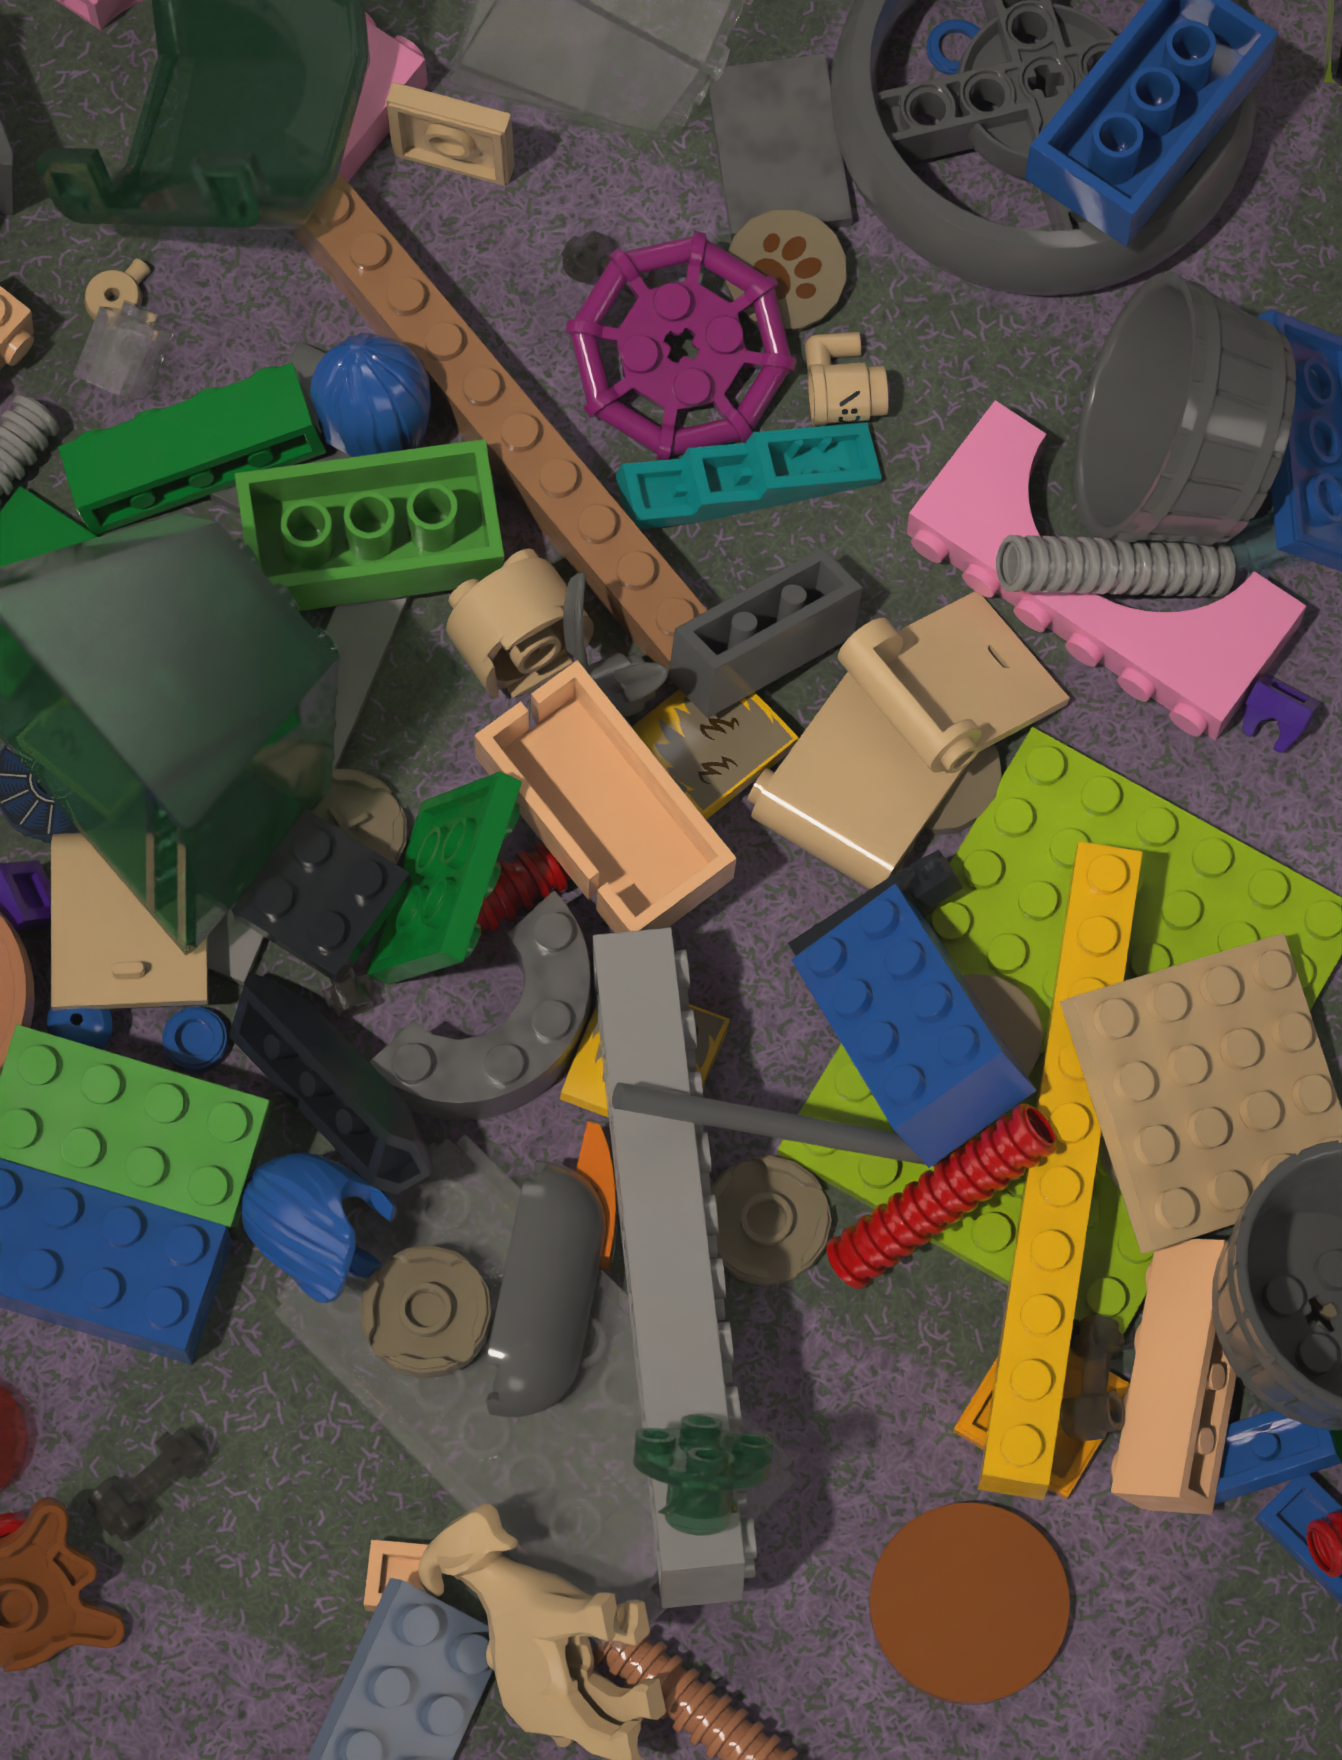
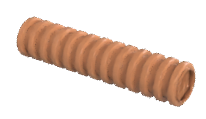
(694, 1704)

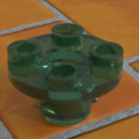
(702, 1470)

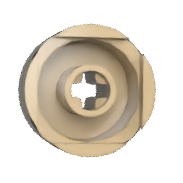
(513, 625)

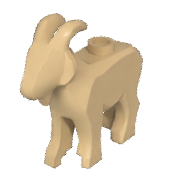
(542, 1640)

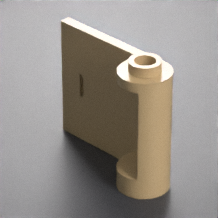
(952, 680)
(851, 790)
(106, 942)

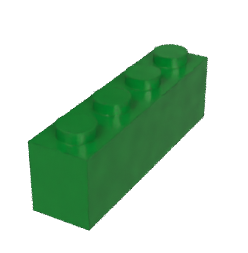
(190, 448)

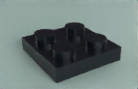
(322, 895)

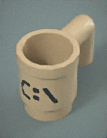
(843, 390)

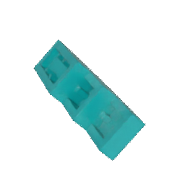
(748, 476)

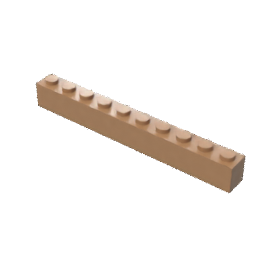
(489, 405)

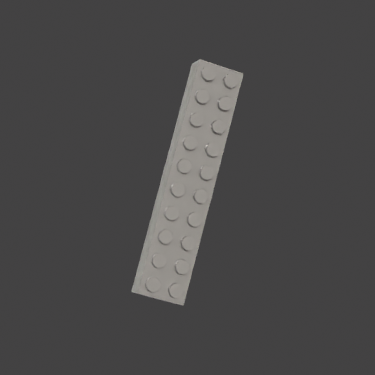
(669, 1242)

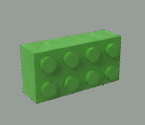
(374, 524)
(129, 1126)

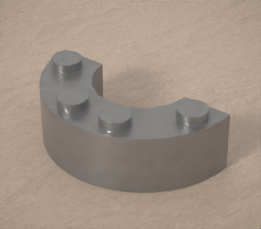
(518, 1058)

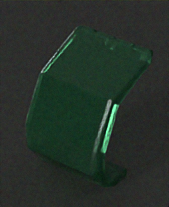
(235, 120)

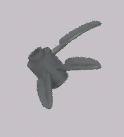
(623, 679)

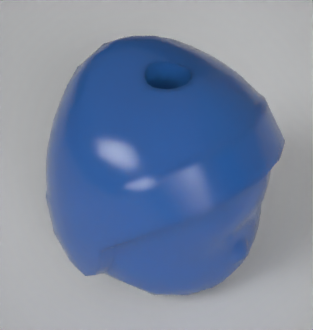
(93, 1031)

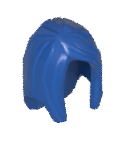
(371, 396)
(300, 1225)

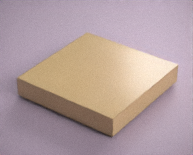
(450, 134)

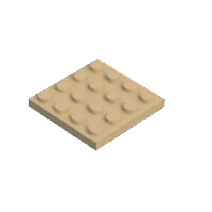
(1203, 1084)

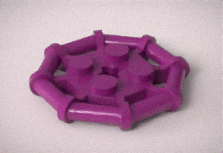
(673, 310)

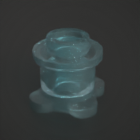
(1256, 546)

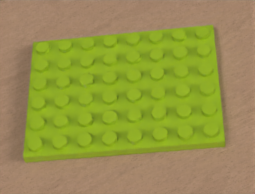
(1015, 867)

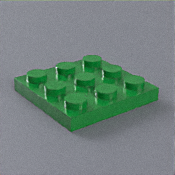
(452, 872)

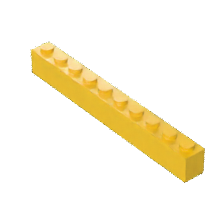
(1057, 1190)

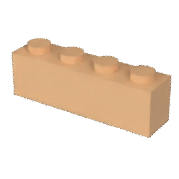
(1177, 1388)

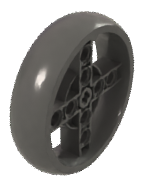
(882, 137)

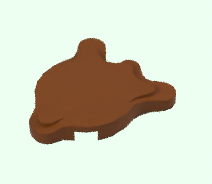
(42, 1592)

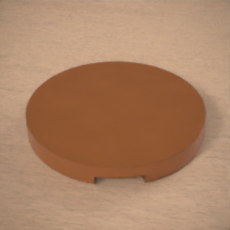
(969, 1603)

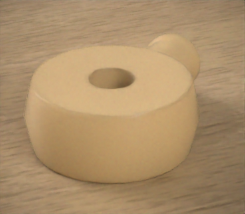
(115, 283)

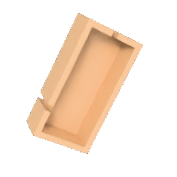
(606, 805)

